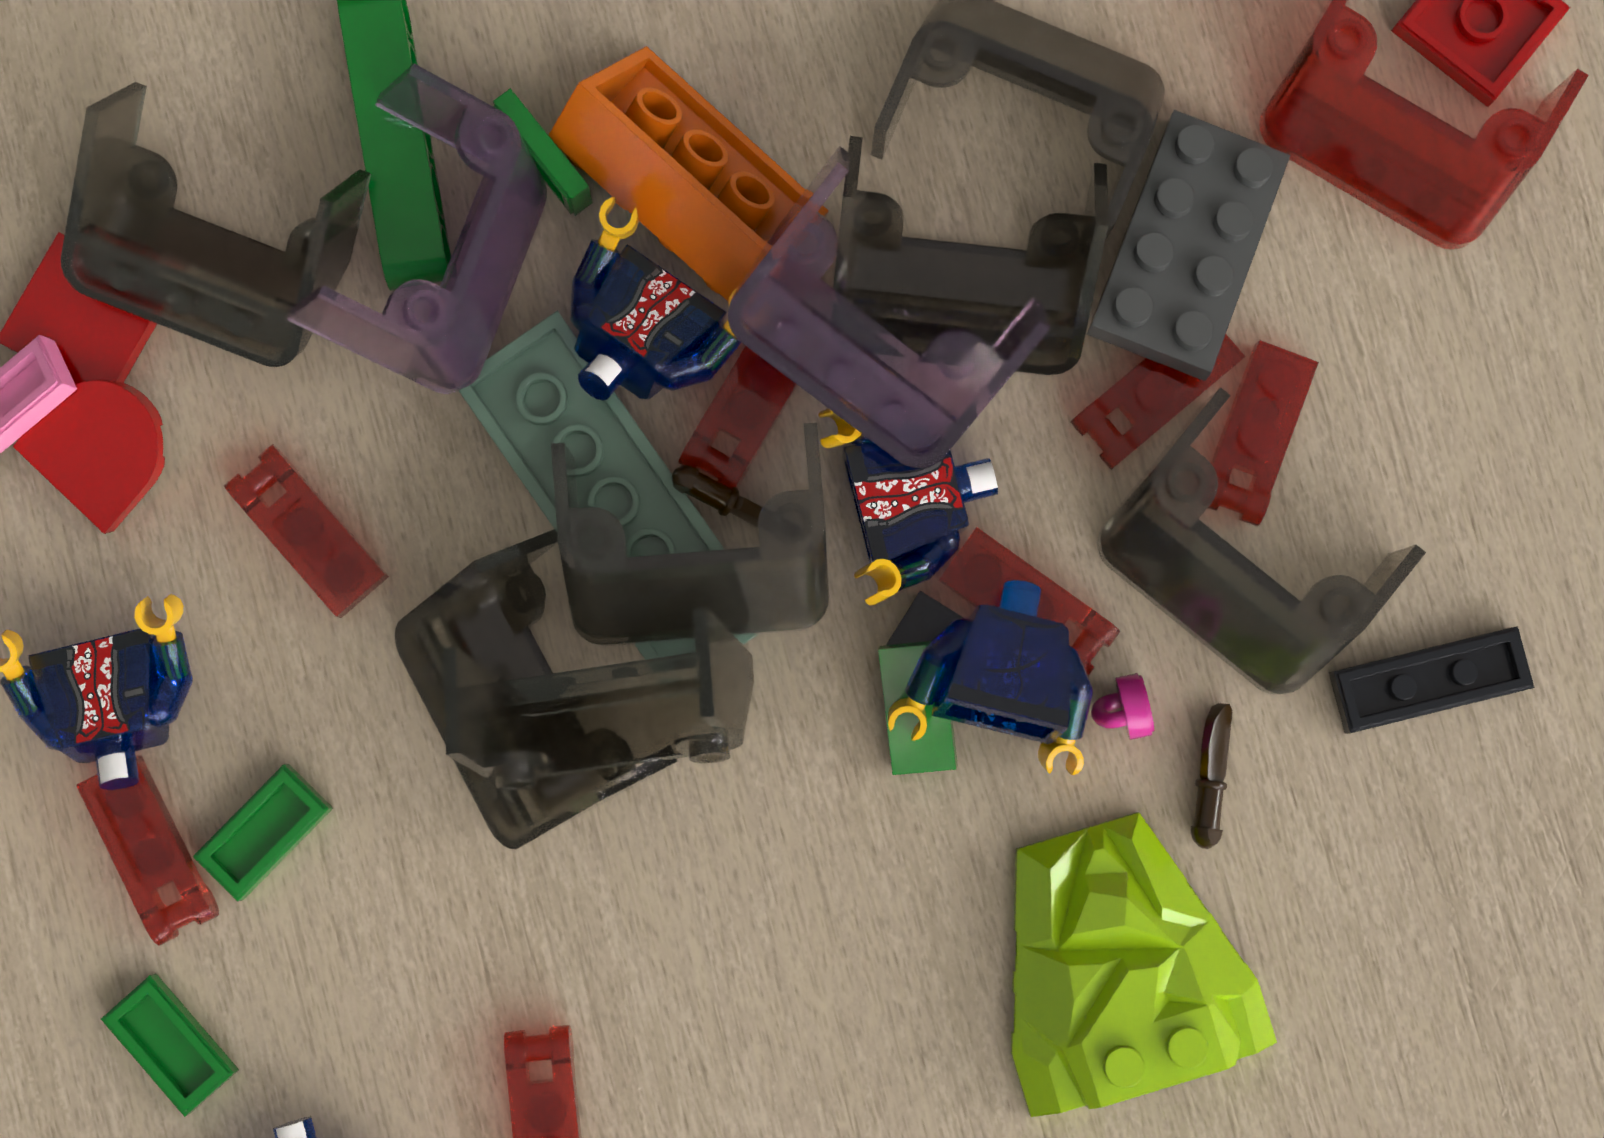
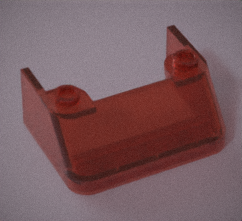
(1393, 150)

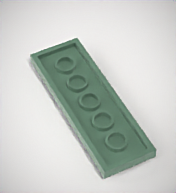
(534, 399)

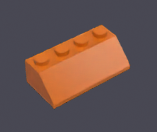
(680, 165)

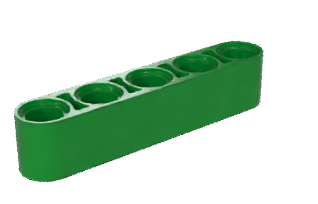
(397, 154)

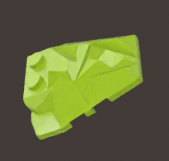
(1121, 973)

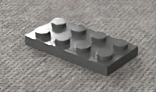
(1189, 245)

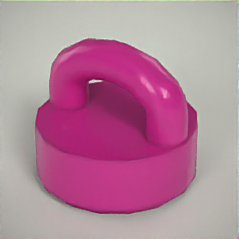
(1134, 706)

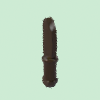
(715, 494)
(1213, 769)

